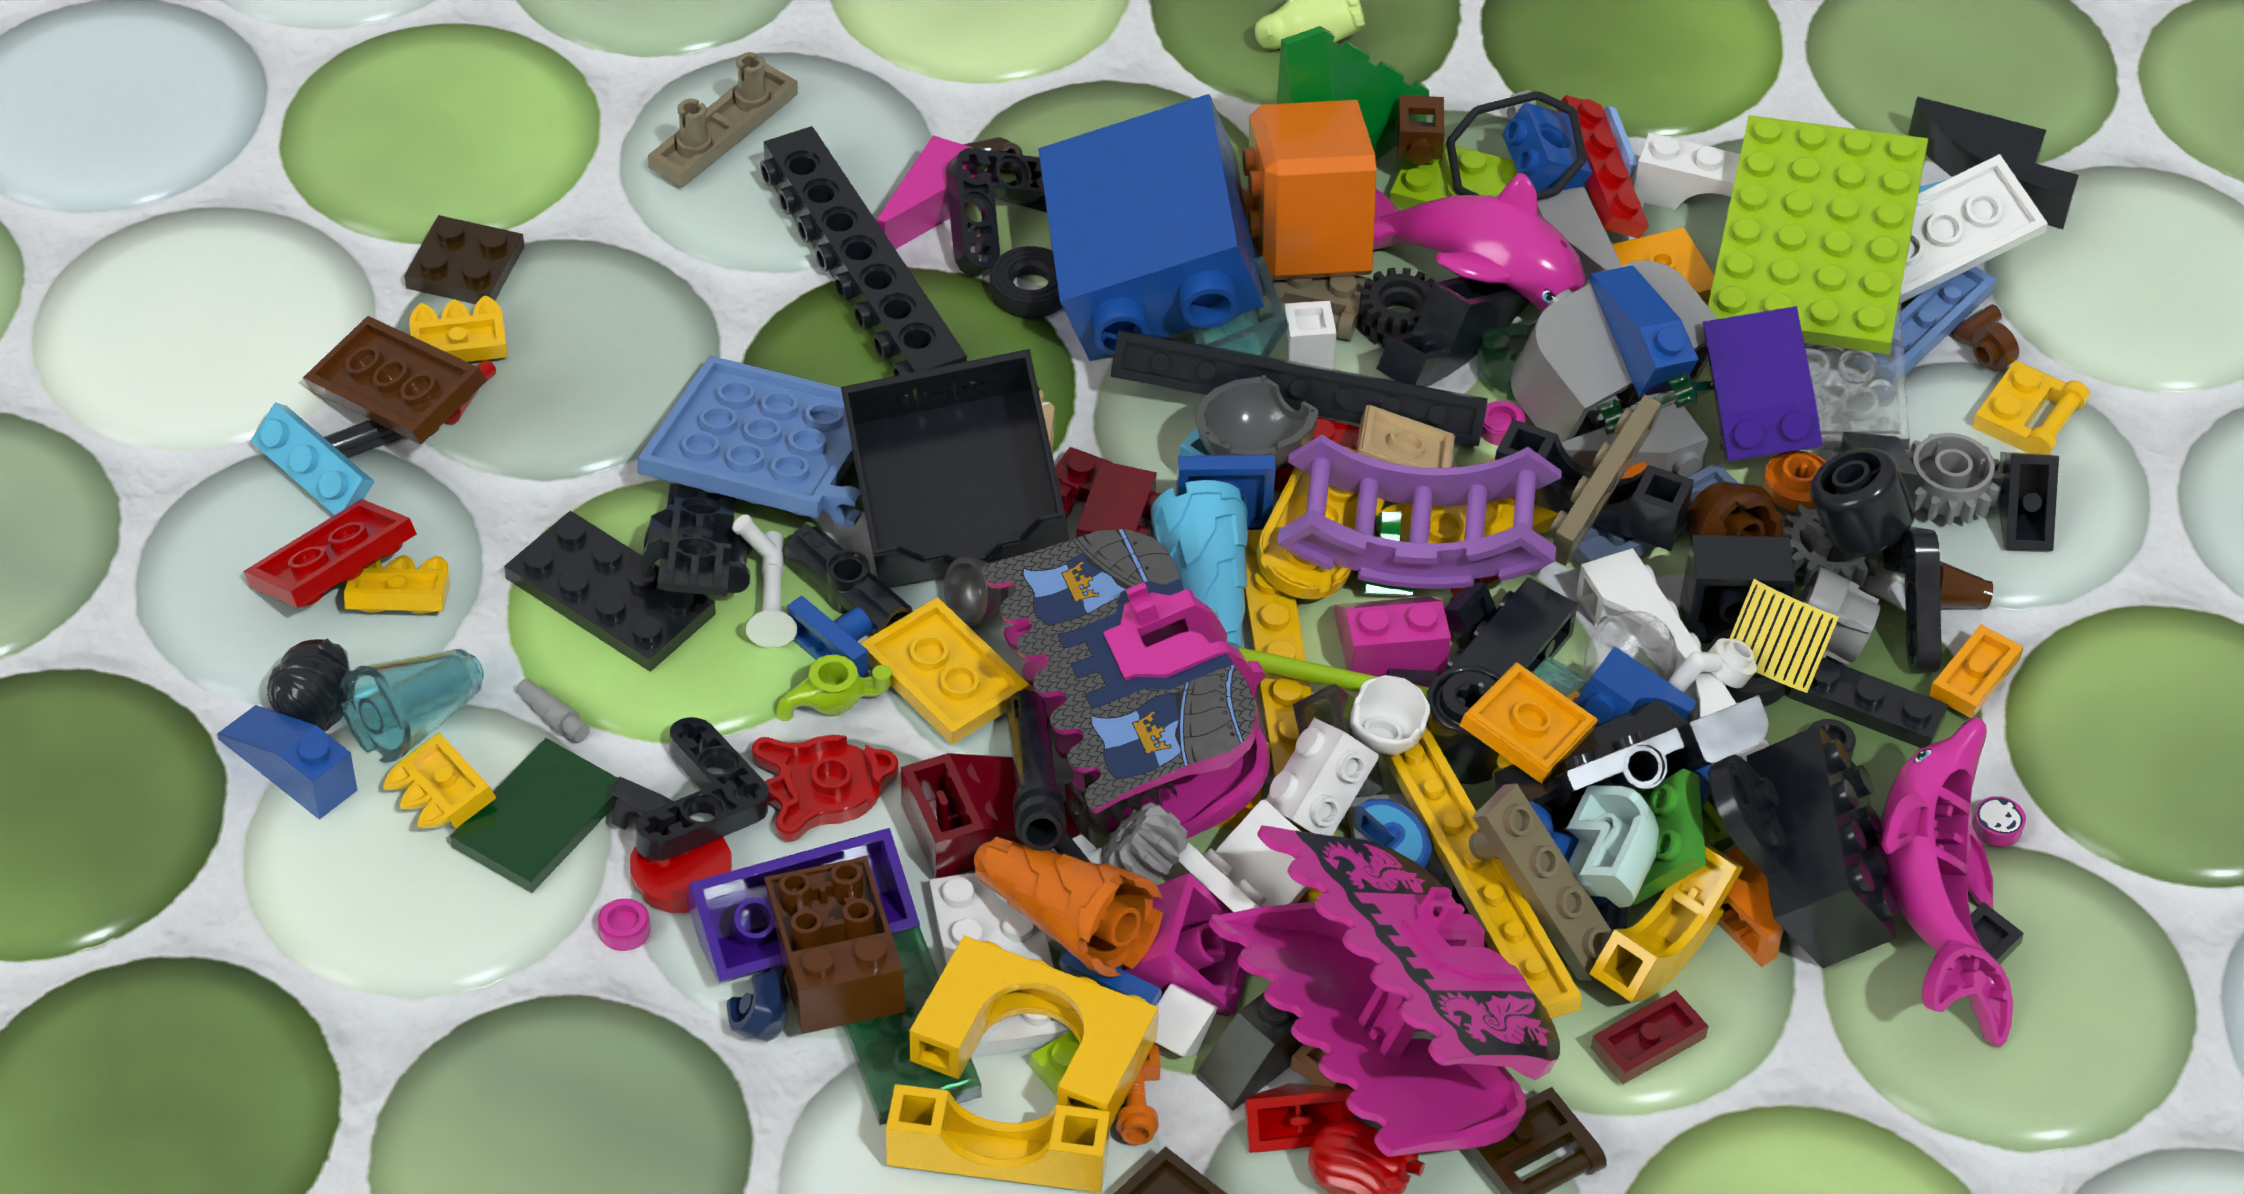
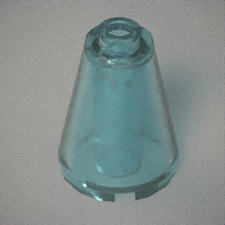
(407, 699)

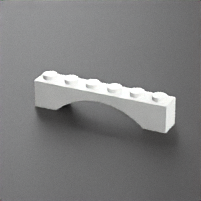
(1626, 584)

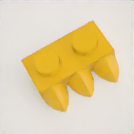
(462, 334)
(400, 586)
(441, 783)

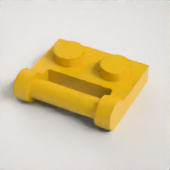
(2018, 401)

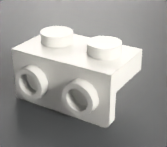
(1321, 778)

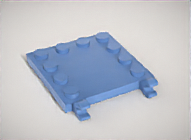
(758, 441)

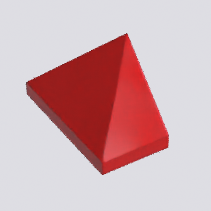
(1293, 1115)

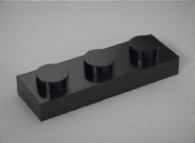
(1873, 703)

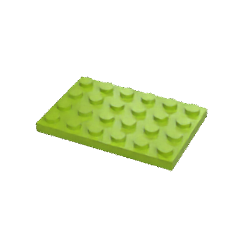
(1821, 227)

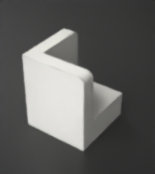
(1311, 333)

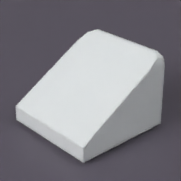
(1183, 1021)

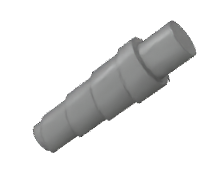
(555, 712)

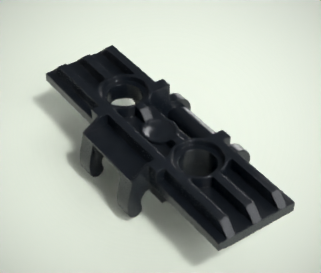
(696, 544)

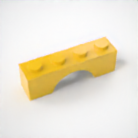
(939, 1135)

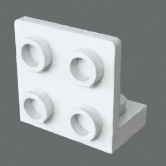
(1243, 868)

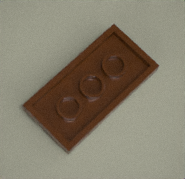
(395, 379)

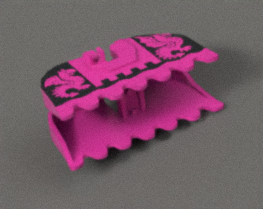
(1388, 960)

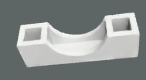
(1680, 169)

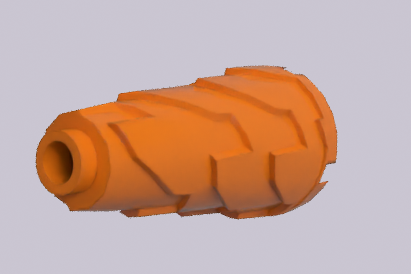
(1087, 907)

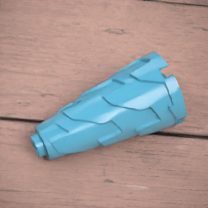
(1208, 543)

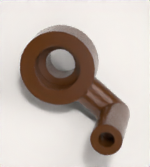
(1991, 341)

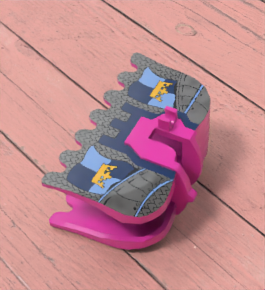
(1135, 676)

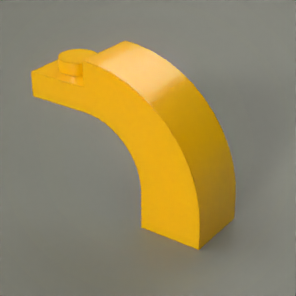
(1655, 949)

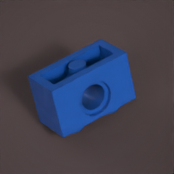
(1543, 147)

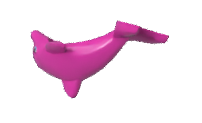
(1488, 239)
(1934, 865)

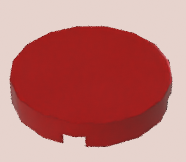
(667, 881)

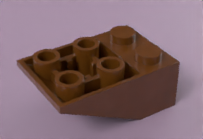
(836, 945)

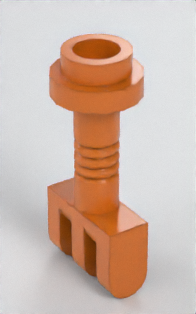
(1136, 1120)

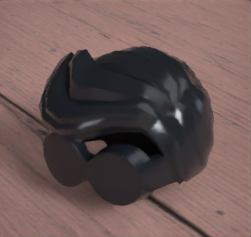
(309, 683)

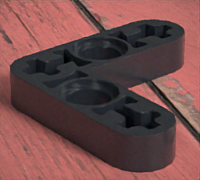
(982, 193)
(1919, 559)
(669, 828)

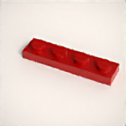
(1610, 181)

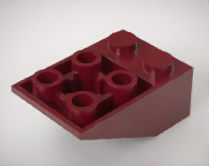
(960, 805)

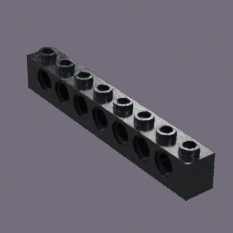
(857, 255)

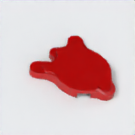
(822, 781)

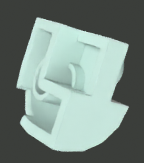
(1614, 843)

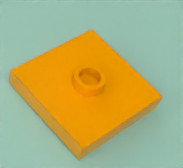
(1674, 250)
(1528, 722)

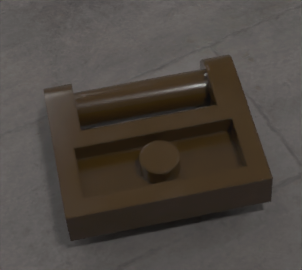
(1542, 1130)

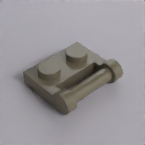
(1340, 290)

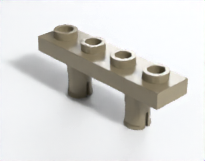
(714, 130)
(1566, 912)

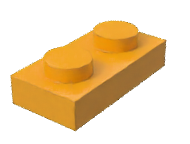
(1976, 671)

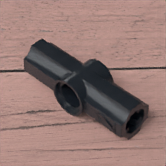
(844, 577)

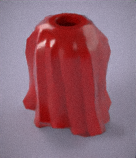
(1349, 1162)

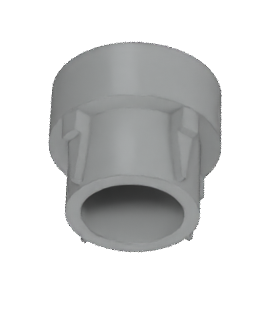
(1854, 607)

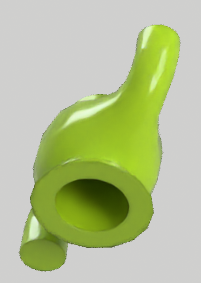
(833, 687)

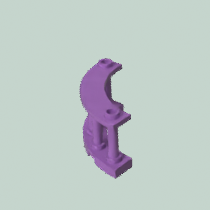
(1417, 561)

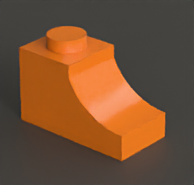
(1749, 912)

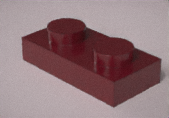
(1649, 1037)

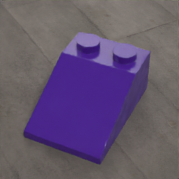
(1762, 384)

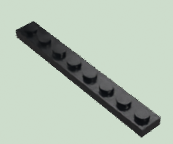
(1331, 391)

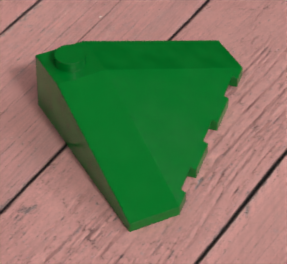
(1321, 70)

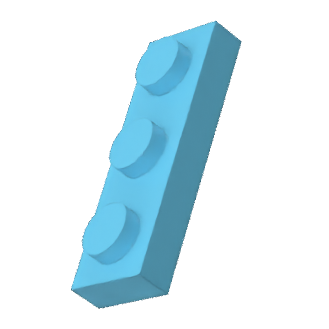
(311, 459)

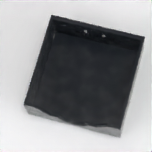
(954, 467)

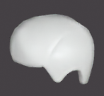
(1389, 715)

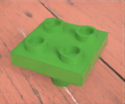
(1681, 833)

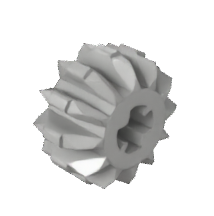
(1147, 842)

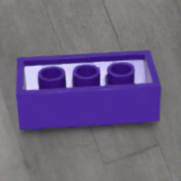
(735, 911)

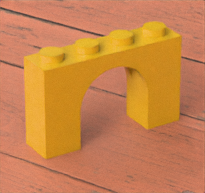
(992, 984)

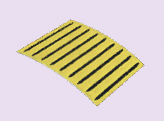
(1784, 635)

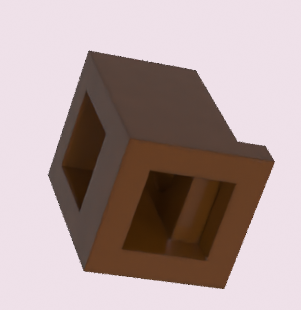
(1420, 140)

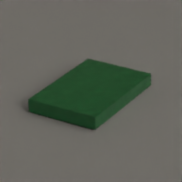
(537, 815)

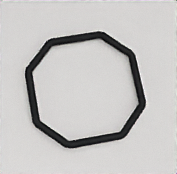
(1495, 105)

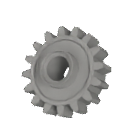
(1954, 477)

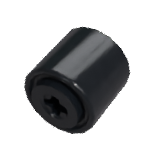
(1449, 699)

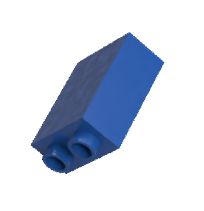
(1149, 226)

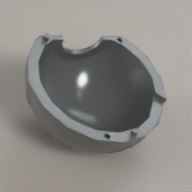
(1253, 420)

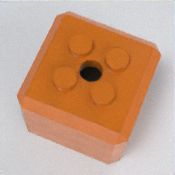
(1311, 189)

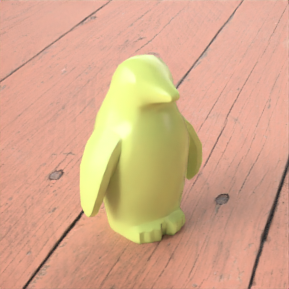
(1296, 16)

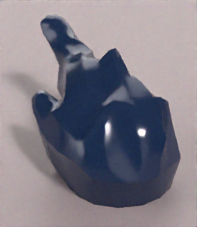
(763, 1012)

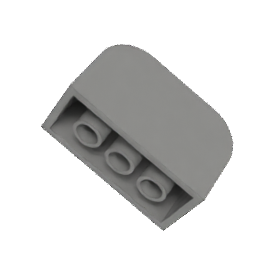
(1576, 364)

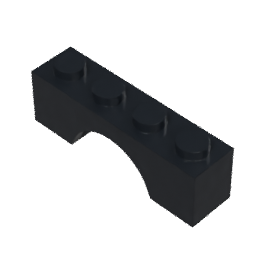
(1641, 507)

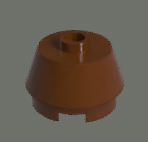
(1734, 511)

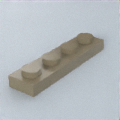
(1610, 466)

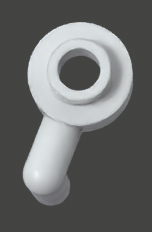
(1727, 660)

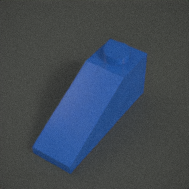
(1644, 329)
(294, 757)

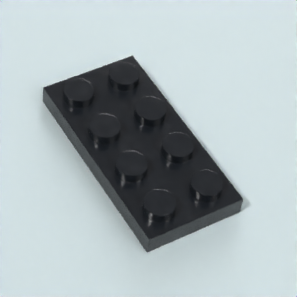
(603, 591)

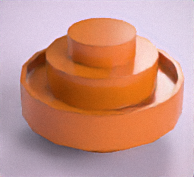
(1790, 478)

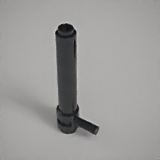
(1037, 800)

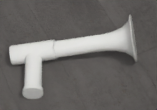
(771, 626)

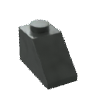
(1250, 1052)

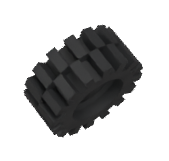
(1388, 292)

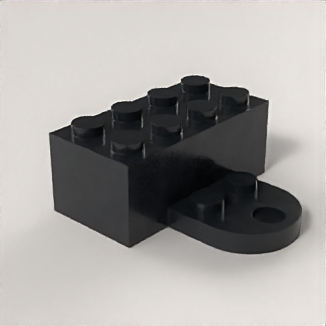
(1813, 834)

